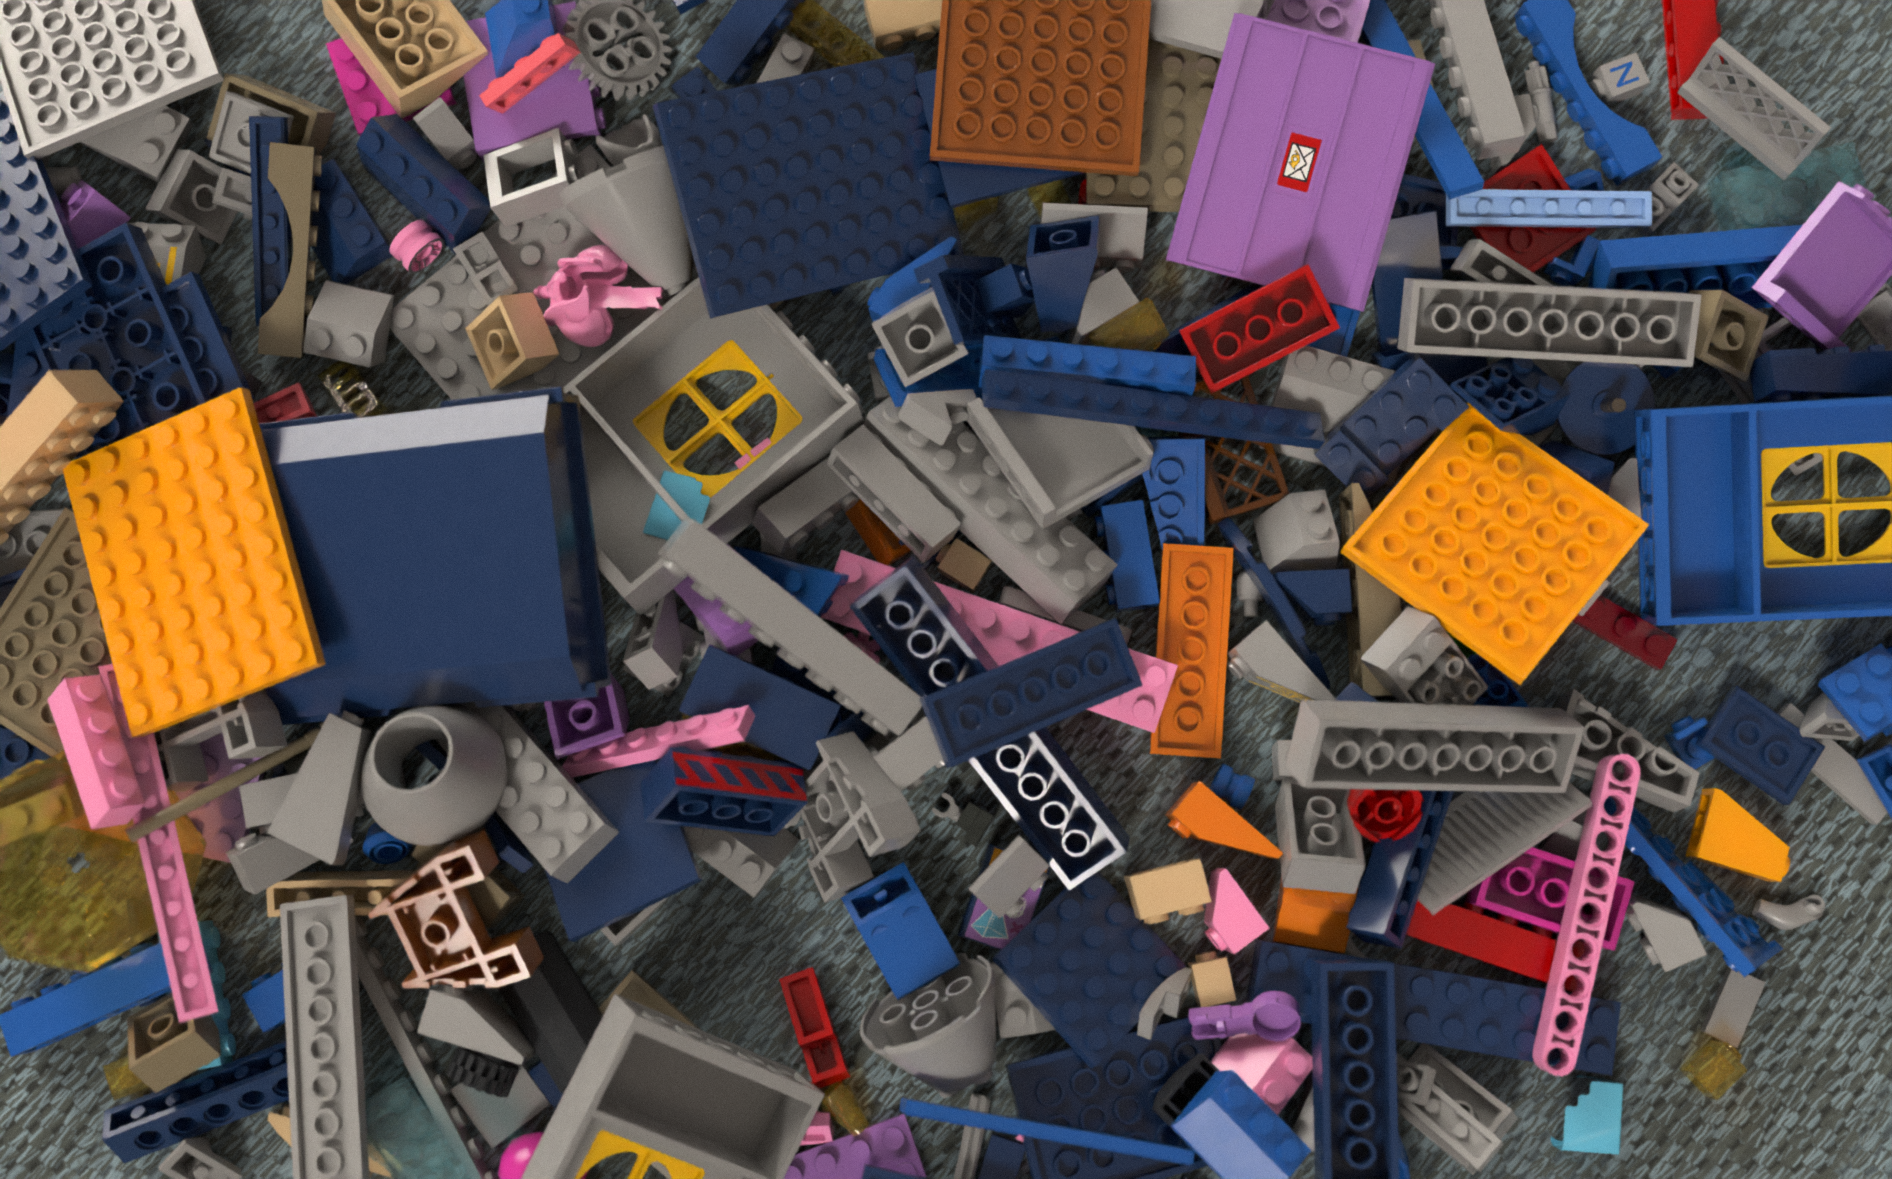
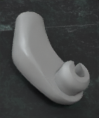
(1790, 916)

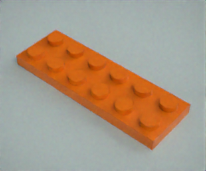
(1194, 637)

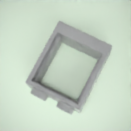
(536, 199)

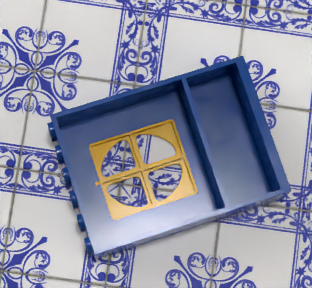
(1712, 511)

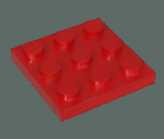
(1530, 245)

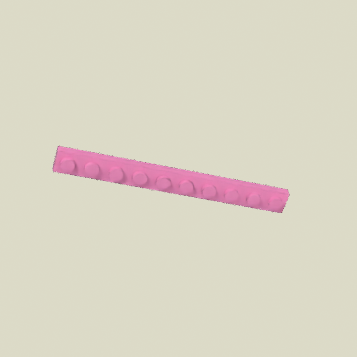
(165, 873)

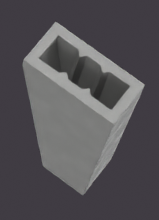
(326, 791)

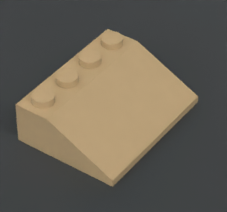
(407, 46)

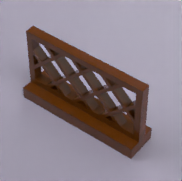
(1215, 503)

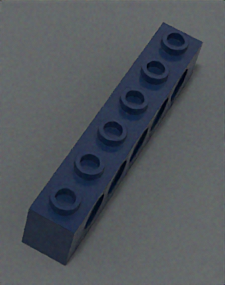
(198, 1104)

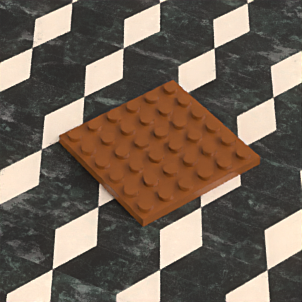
(1042, 84)

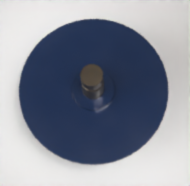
(1603, 405)

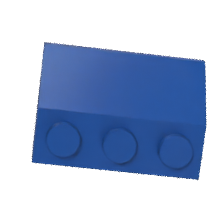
(1239, 1132)

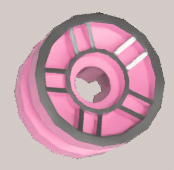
(416, 246)

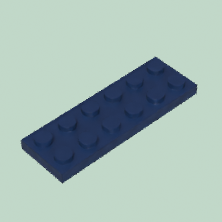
(1030, 692)

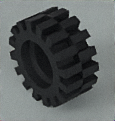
(482, 1071)

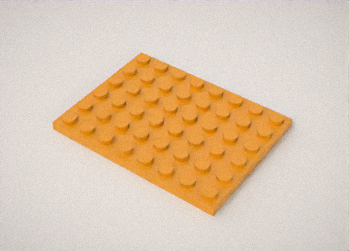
(192, 564)

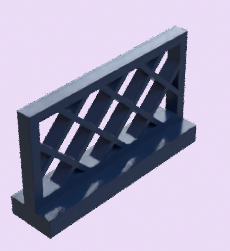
(958, 275)

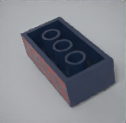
(723, 792)

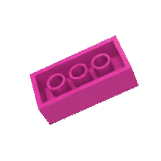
(1537, 889)

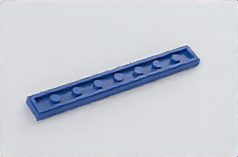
(1434, 130)
(1046, 1131)

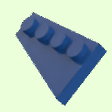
(1178, 488)

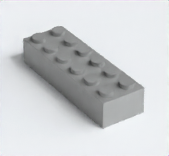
(543, 800)

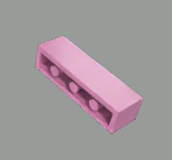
(95, 751)

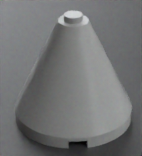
(637, 217)

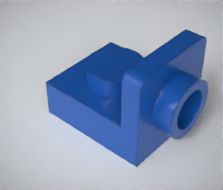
(1684, 738)

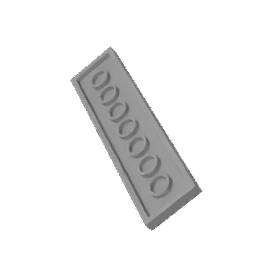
(324, 1039)

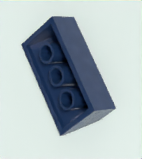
(422, 179)

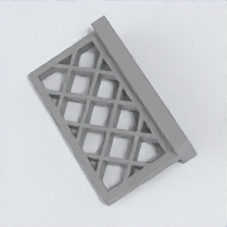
(1753, 126)

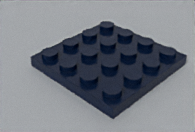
(1088, 966)

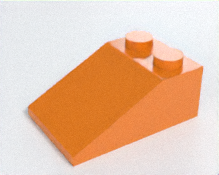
(1209, 819)

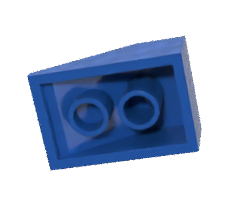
(904, 284)

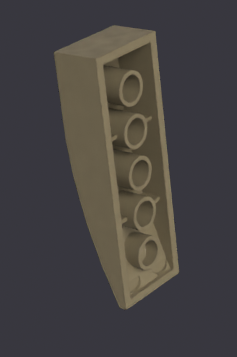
(1372, 602)

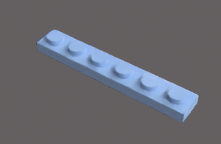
(1551, 209)

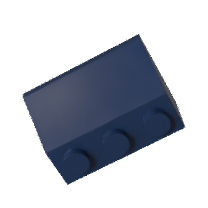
(347, 231)

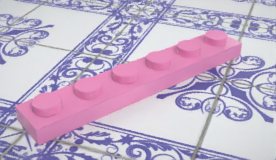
(654, 742)

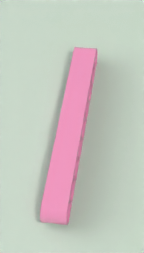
(1572, 925)

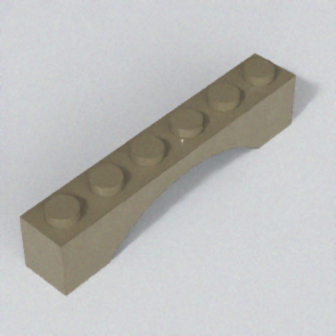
(293, 175)

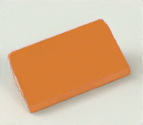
(876, 534)

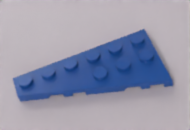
(1700, 896)

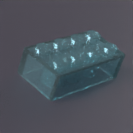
(1760, 199)

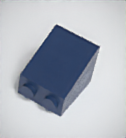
(1060, 269)

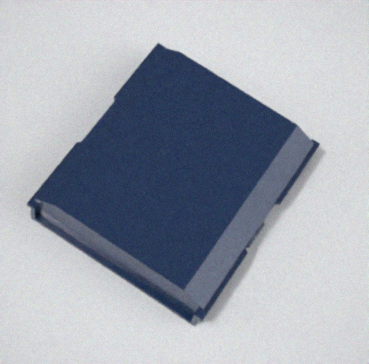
(443, 555)

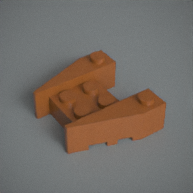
(445, 929)

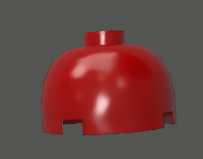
(1384, 812)

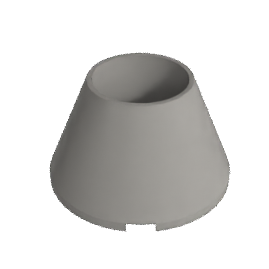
(458, 798)

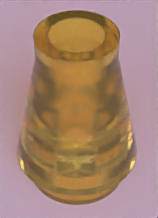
(844, 1108)

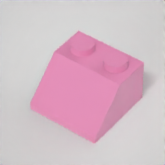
(1230, 915)
(1266, 1066)

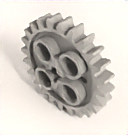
(633, 72)

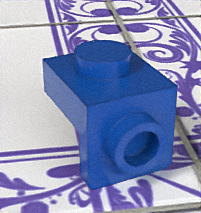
(1580, 263)

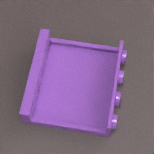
(553, 104)
(1831, 265)

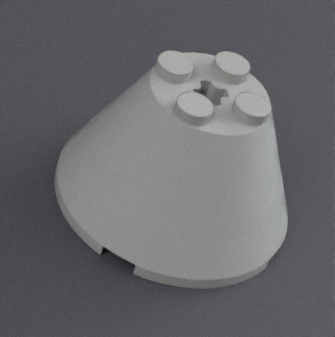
(940, 1030)

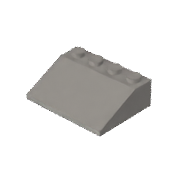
(1326, 385)

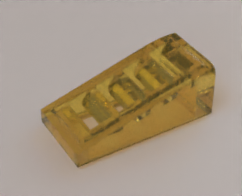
(370, 409)

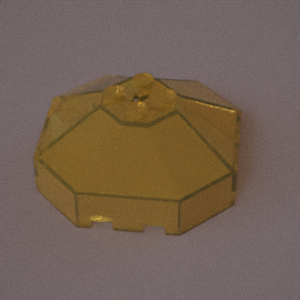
(62, 915)

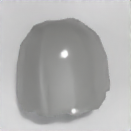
(629, 140)

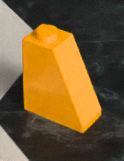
(1735, 840)

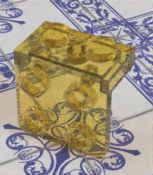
(1134, 329)

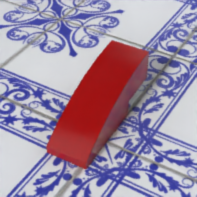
(814, 1028)

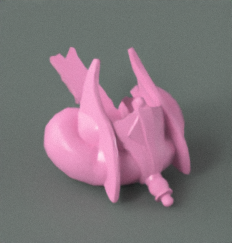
(586, 289)

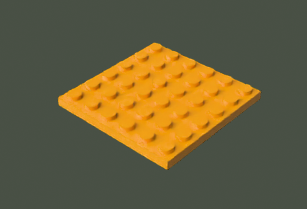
(1495, 541)

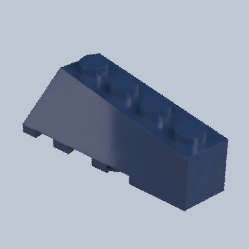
(1824, 375)

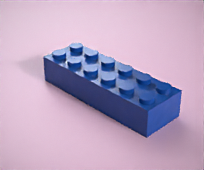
(1692, 262)

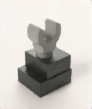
(972, 819)

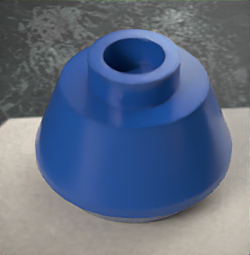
(384, 847)

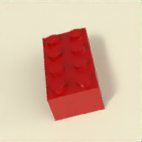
(1259, 328)

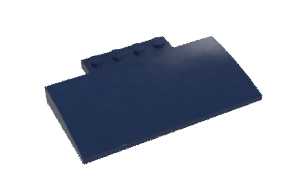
(143, 336)

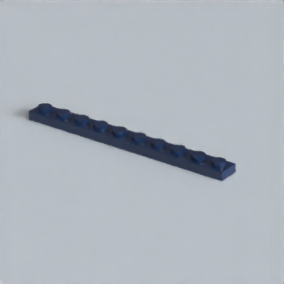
(1151, 409)

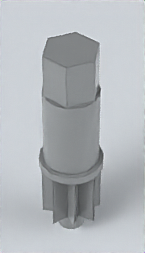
(1541, 97)

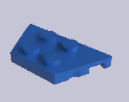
(805, 582)

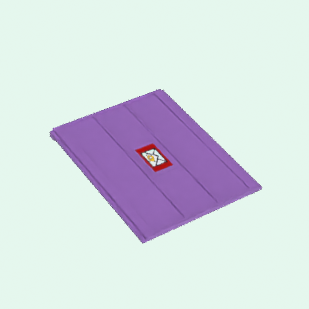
(1300, 158)

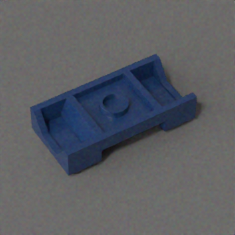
(1390, 425)

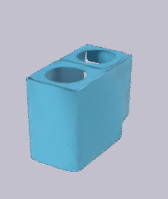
(686, 493)
(1595, 1121)

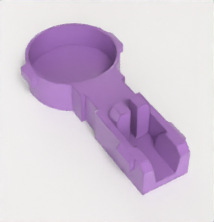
(1275, 1018)

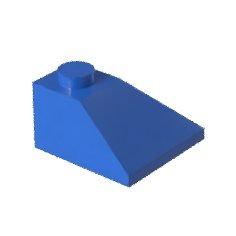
(518, 30)

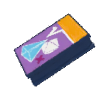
(984, 926)

